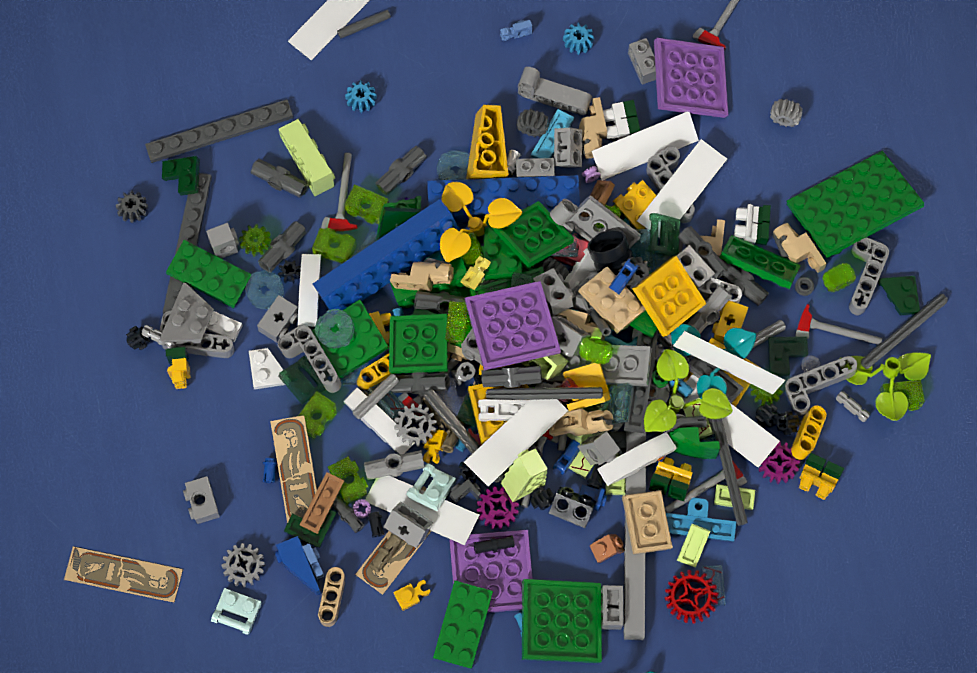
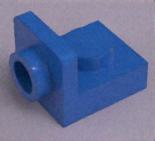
(596, 494)

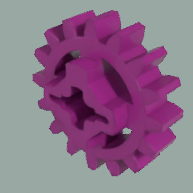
(778, 470)
(503, 513)

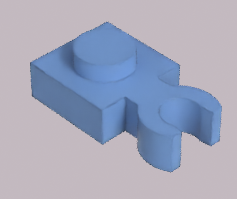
(518, 30)
(312, 556)

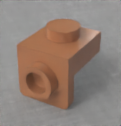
(607, 547)

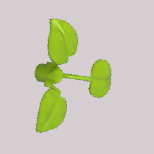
(893, 405)
(662, 416)

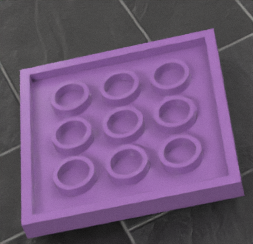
(690, 77)
(512, 325)
(496, 571)

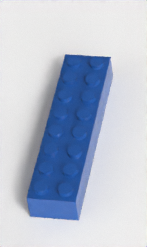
(520, 191)
(389, 255)

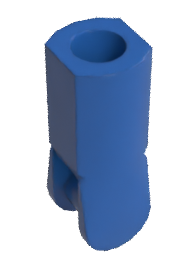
(621, 279)
(569, 455)

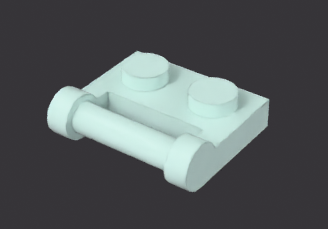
(436, 491)
(239, 605)

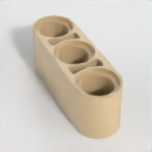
(331, 587)

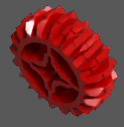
(684, 580)

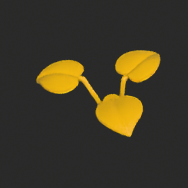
(457, 243)

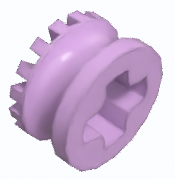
(591, 175)
(356, 507)

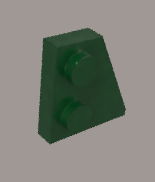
(902, 293)

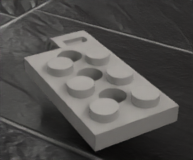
(569, 216)

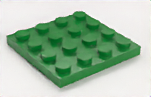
(561, 621)

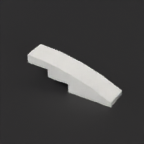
(308, 296)
(379, 422)
(637, 458)

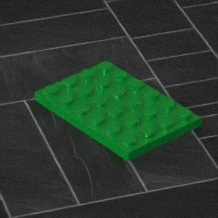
(855, 204)

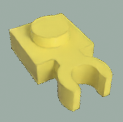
(475, 274)

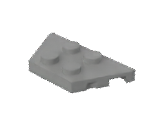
(187, 319)

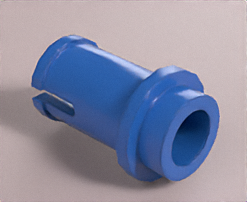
(269, 470)

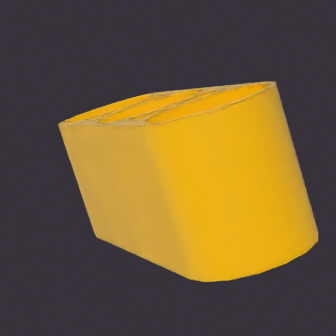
(374, 373)
(808, 432)

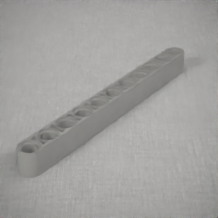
(634, 563)

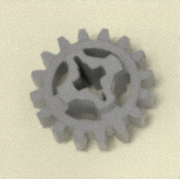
(407, 429)
(251, 561)

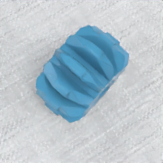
(583, 33)
(357, 102)

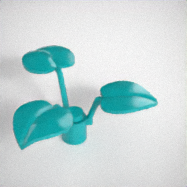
(737, 342)

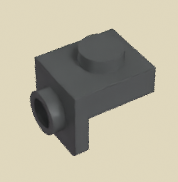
(461, 490)

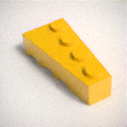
(488, 145)

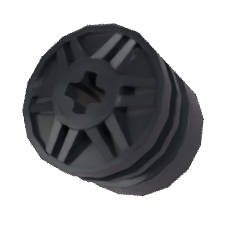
(609, 250)

